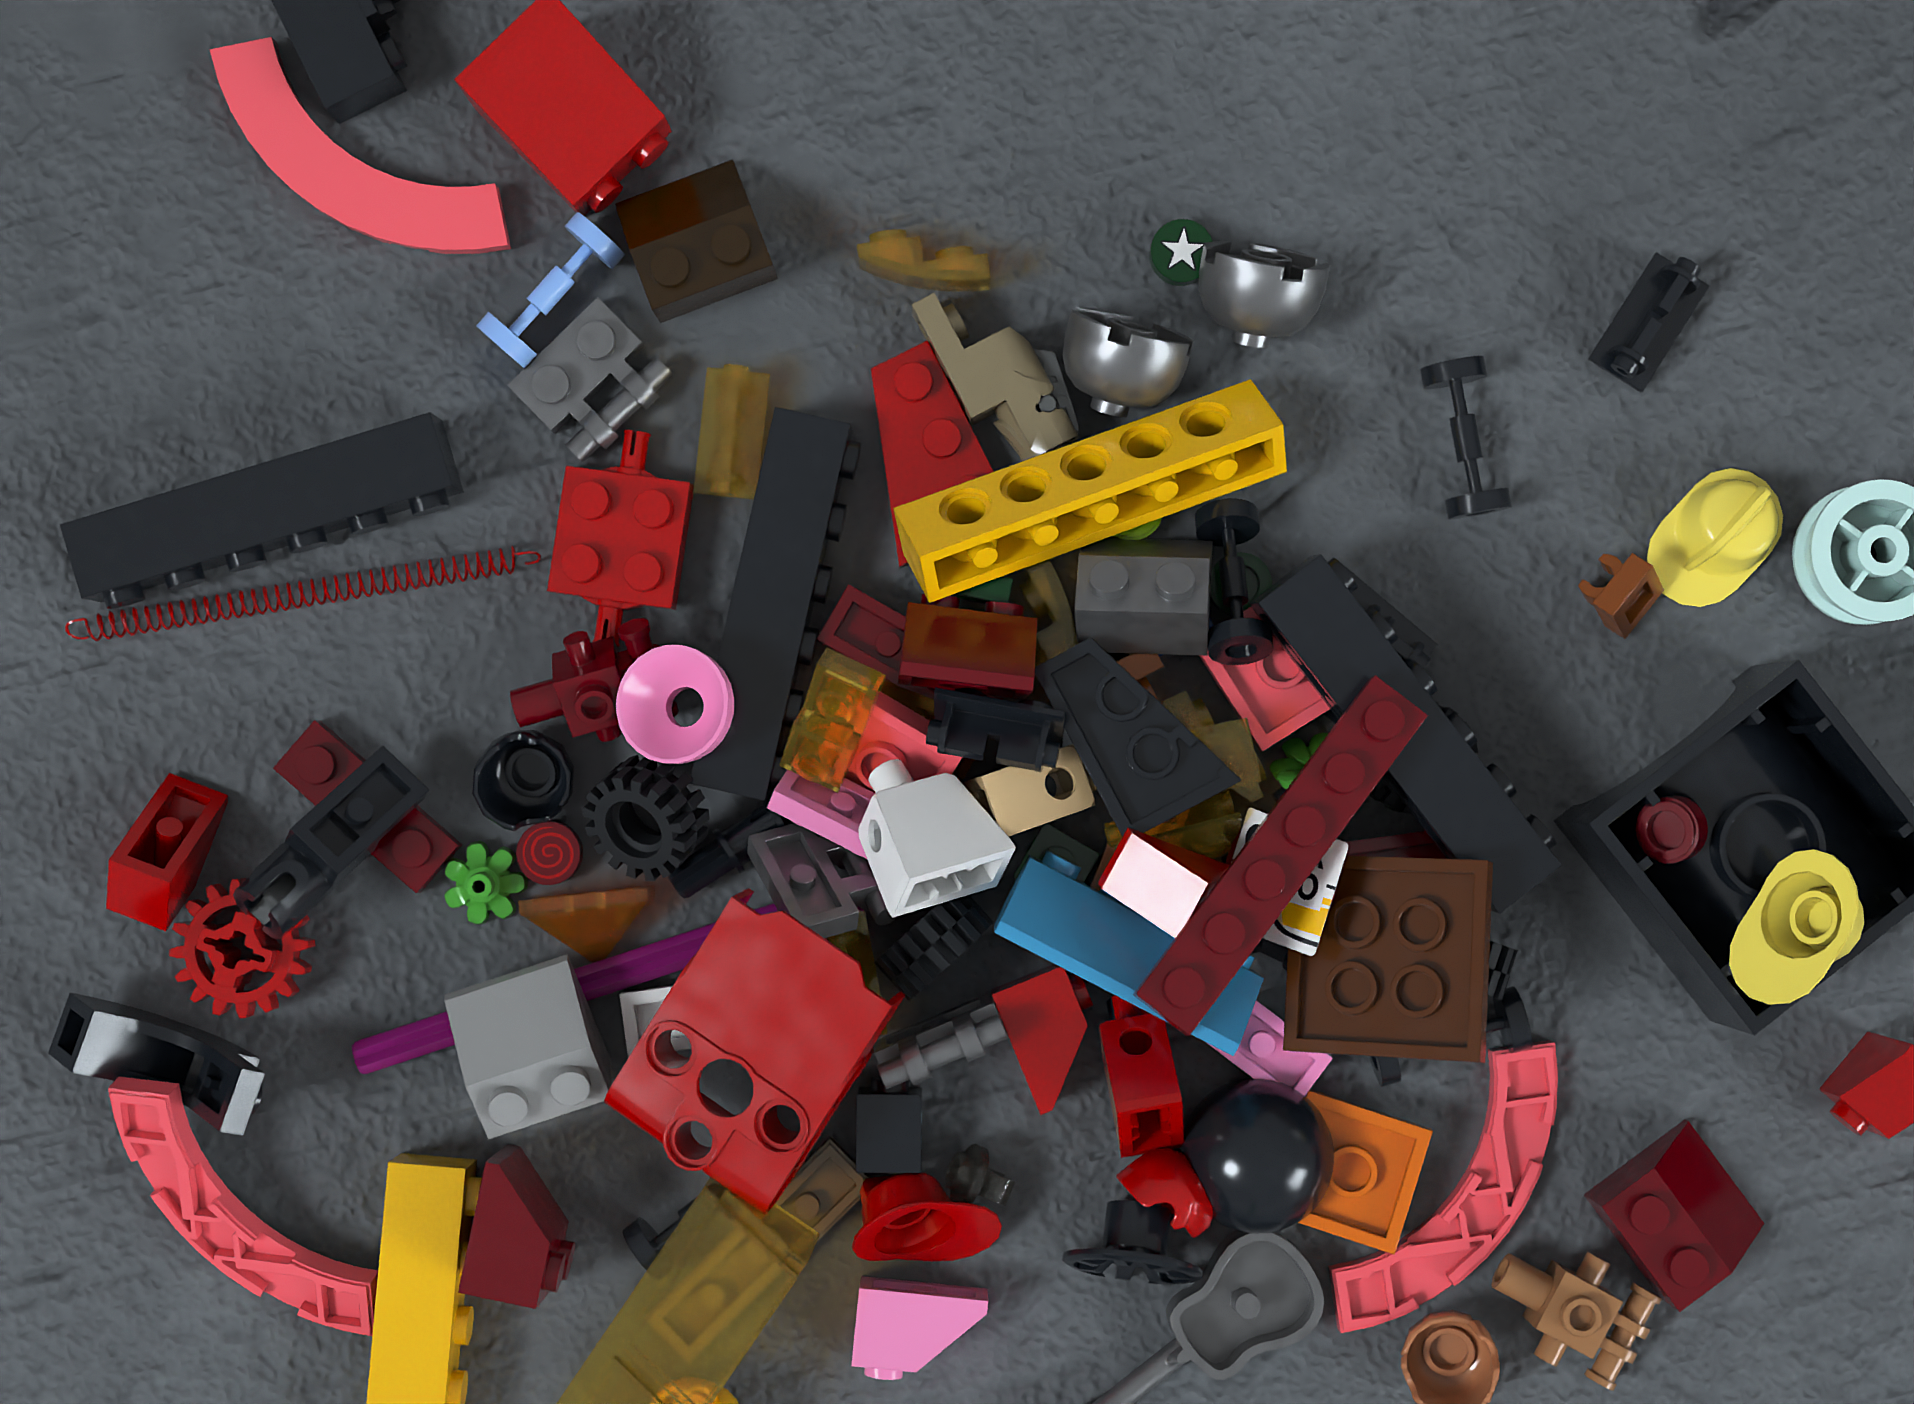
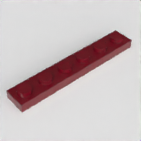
(1280, 855)

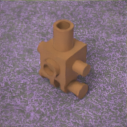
(1578, 1312)

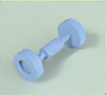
(552, 288)

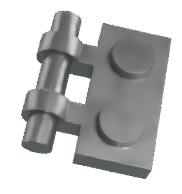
(577, 367)
(806, 885)
(938, 1041)

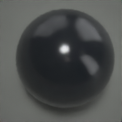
(1259, 1154)

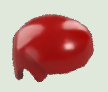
(1169, 1179)

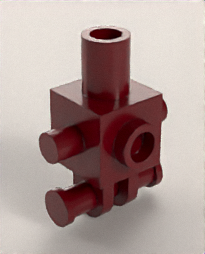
(585, 682)

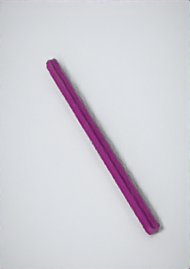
(595, 980)

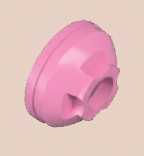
(647, 700)

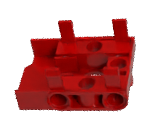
(781, 1009)

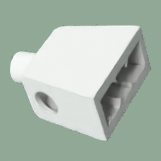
(929, 840)

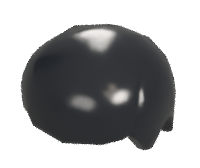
(523, 779)

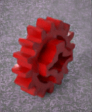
(230, 972)

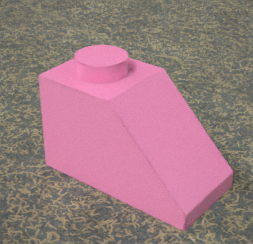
(910, 1323)

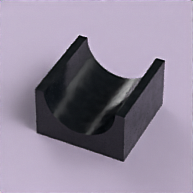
(1773, 779)

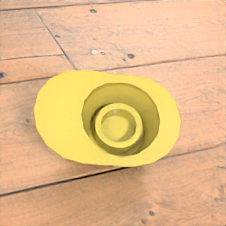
(1715, 537)
(1796, 928)

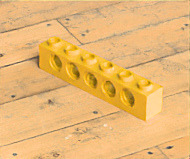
(1091, 490)

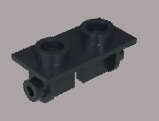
(1650, 320)
(1026, 730)

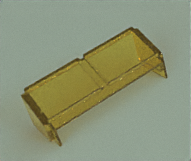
(697, 1305)

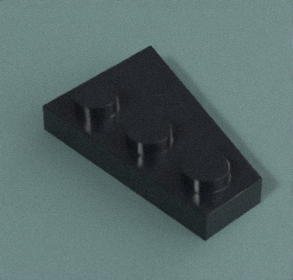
(1129, 741)

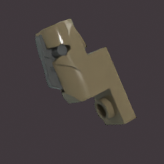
(1002, 379)

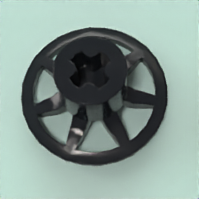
(1131, 1240)

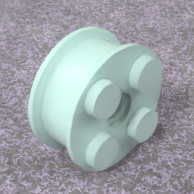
(1835, 553)

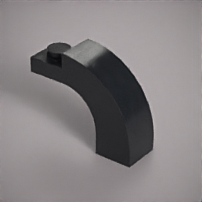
(124, 1041)

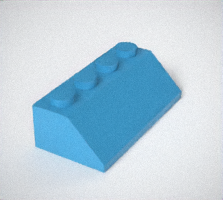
(1108, 943)

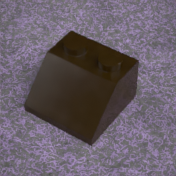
(695, 241)

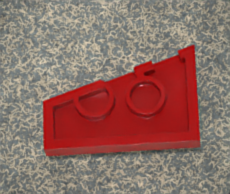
(922, 431)

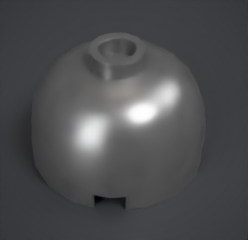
(1260, 291)
(1123, 360)

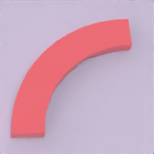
(339, 184)
(1477, 1210)
(221, 1226)

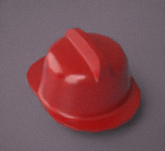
(917, 1221)

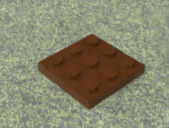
(1397, 963)

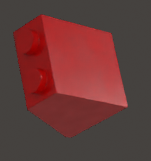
(565, 106)

